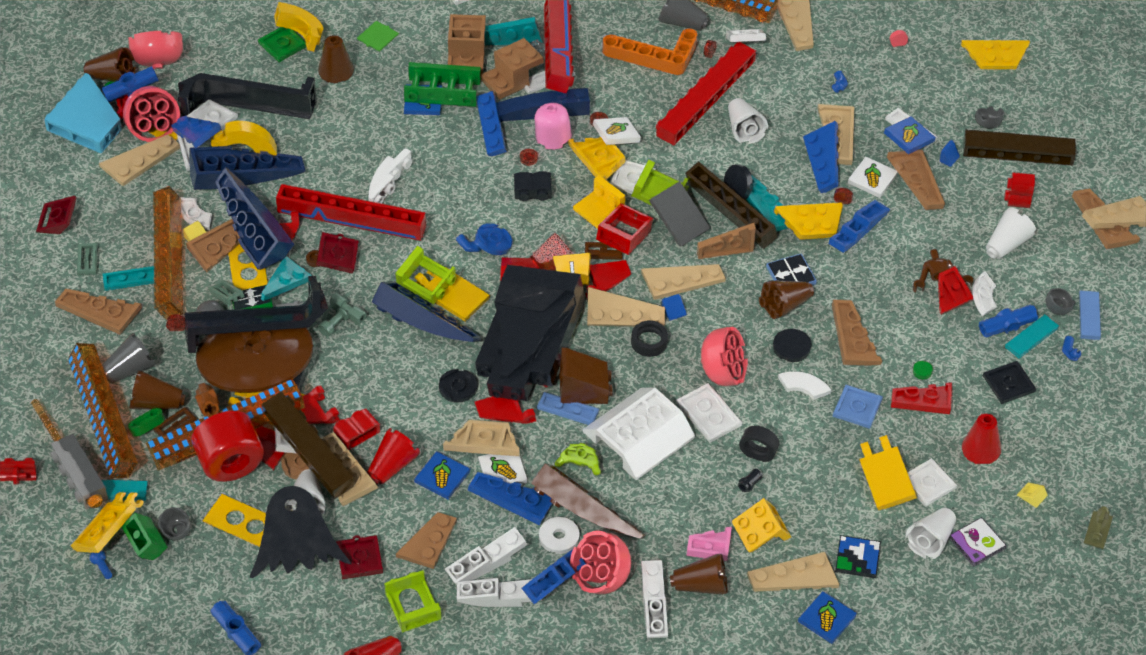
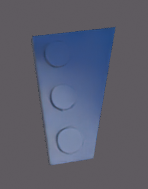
(195, 130)

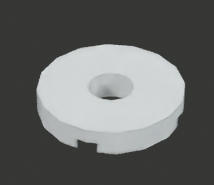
(561, 545)

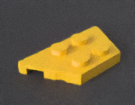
(996, 53)
(598, 156)
(811, 220)

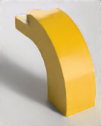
(300, 21)
(245, 133)

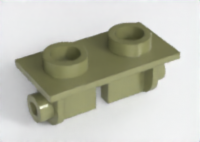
(1098, 528)

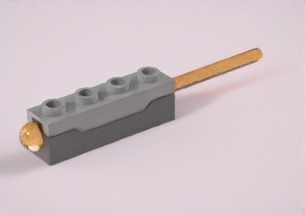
(74, 464)

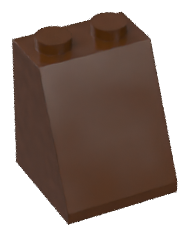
(583, 378)

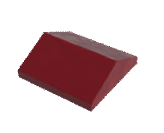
(59, 216)

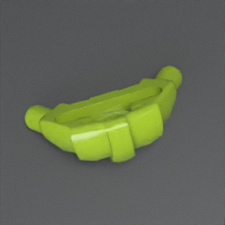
(580, 455)

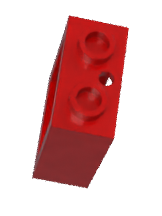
(618, 239)

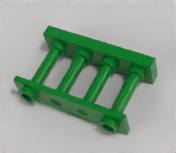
(444, 74)

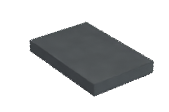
(679, 214)

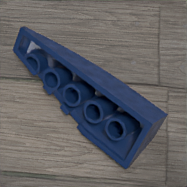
(525, 107)
(249, 167)
(258, 229)
(417, 312)

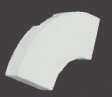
(191, 213)
(982, 294)
(805, 383)

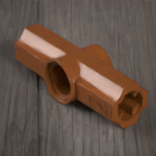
(207, 399)

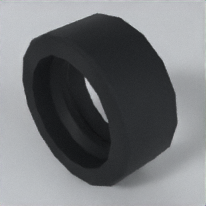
(649, 350)
(762, 435)

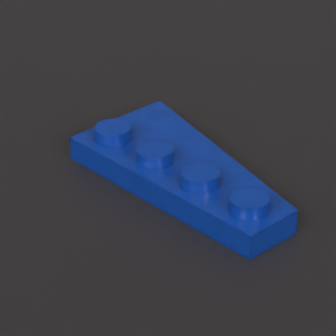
(823, 155)
(512, 496)

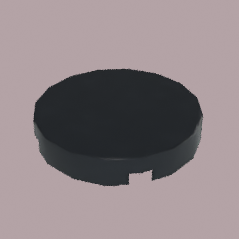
(739, 180)
(792, 345)
(457, 391)

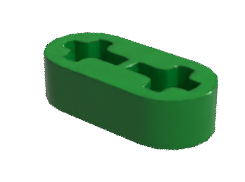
(146, 422)

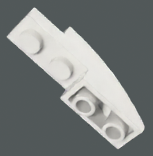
(387, 173)
(486, 559)
(492, 593)
(654, 599)

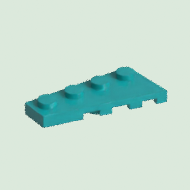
(513, 31)
(765, 204)

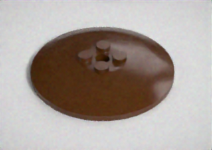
(235, 366)

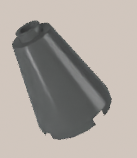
(683, 14)
(127, 360)

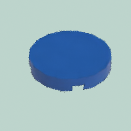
(493, 239)

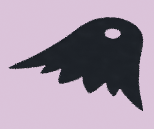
(294, 533)

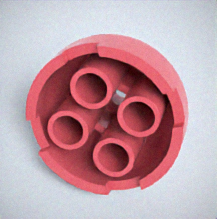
(156, 48)
(148, 106)
(721, 356)
(605, 559)

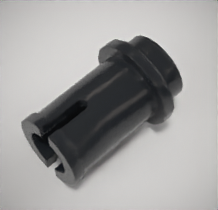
(750, 480)

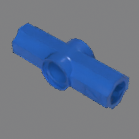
(129, 83)
(1008, 320)
(242, 635)

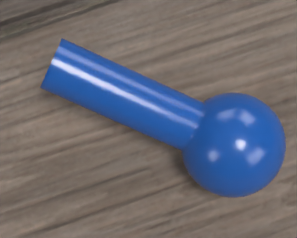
(99, 559)

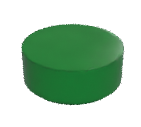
(922, 370)

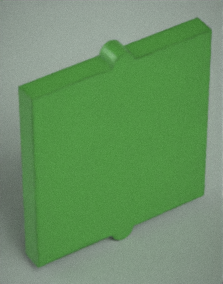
(377, 36)

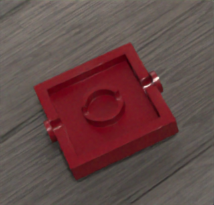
(337, 252)
(363, 555)

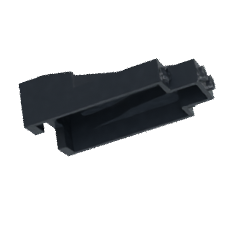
(529, 330)

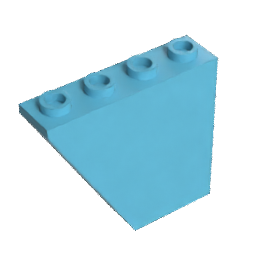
(84, 116)

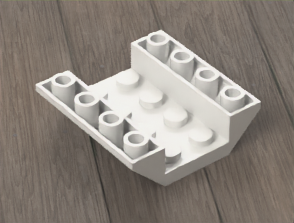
(642, 430)

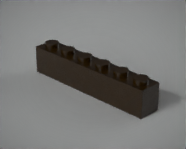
(1019, 147)
(730, 203)
(308, 445)

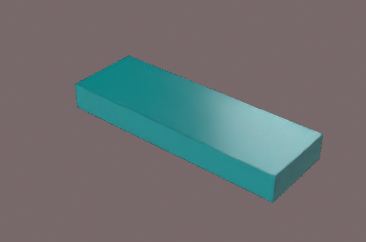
(128, 278)
(1031, 336)
(127, 486)

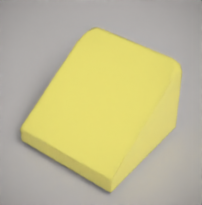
(193, 231)
(1033, 494)

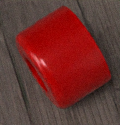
(227, 446)

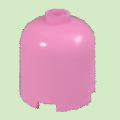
(552, 126)

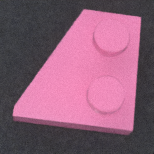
(709, 544)

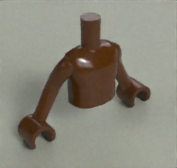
(935, 266)

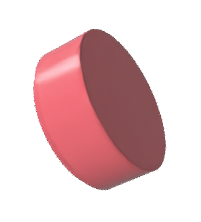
(898, 38)

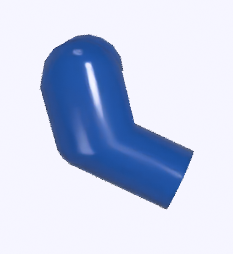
(841, 82)
(468, 246)
(1068, 350)

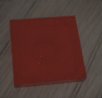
(551, 247)

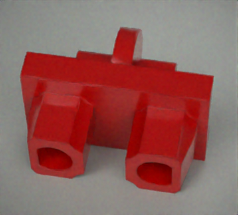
(18, 470)

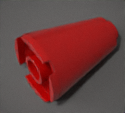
(982, 441)
(392, 456)
(384, 646)

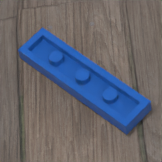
(491, 124)

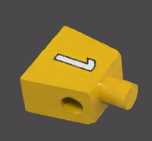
(574, 264)

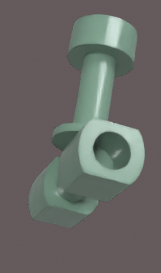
(344, 312)

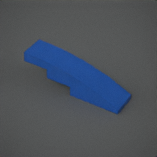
(859, 226)
(550, 578)

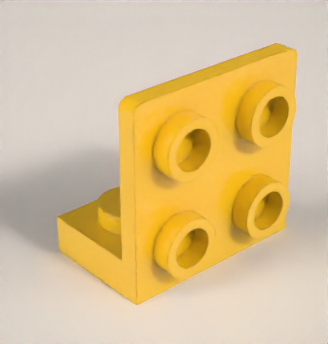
(600, 202)
(760, 525)

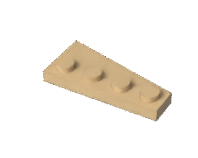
(797, 21)
(845, 118)
(140, 159)
(1120, 213)
(675, 280)
(617, 310)
(362, 481)
(800, 573)

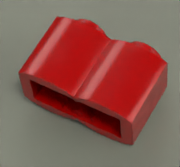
(1020, 190)
(357, 428)

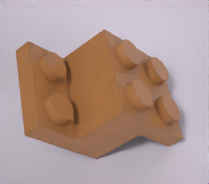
(466, 40)
(512, 68)

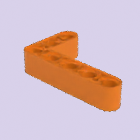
(653, 56)

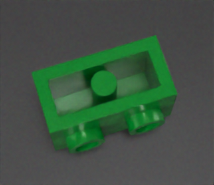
(144, 537)

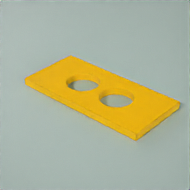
(236, 268)
(225, 505)

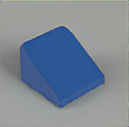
(949, 154)
(673, 307)

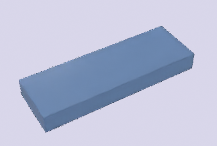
(1089, 315)
(574, 411)

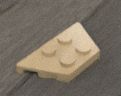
(484, 438)

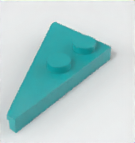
(286, 277)

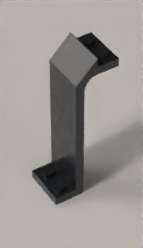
(247, 95)
(256, 318)

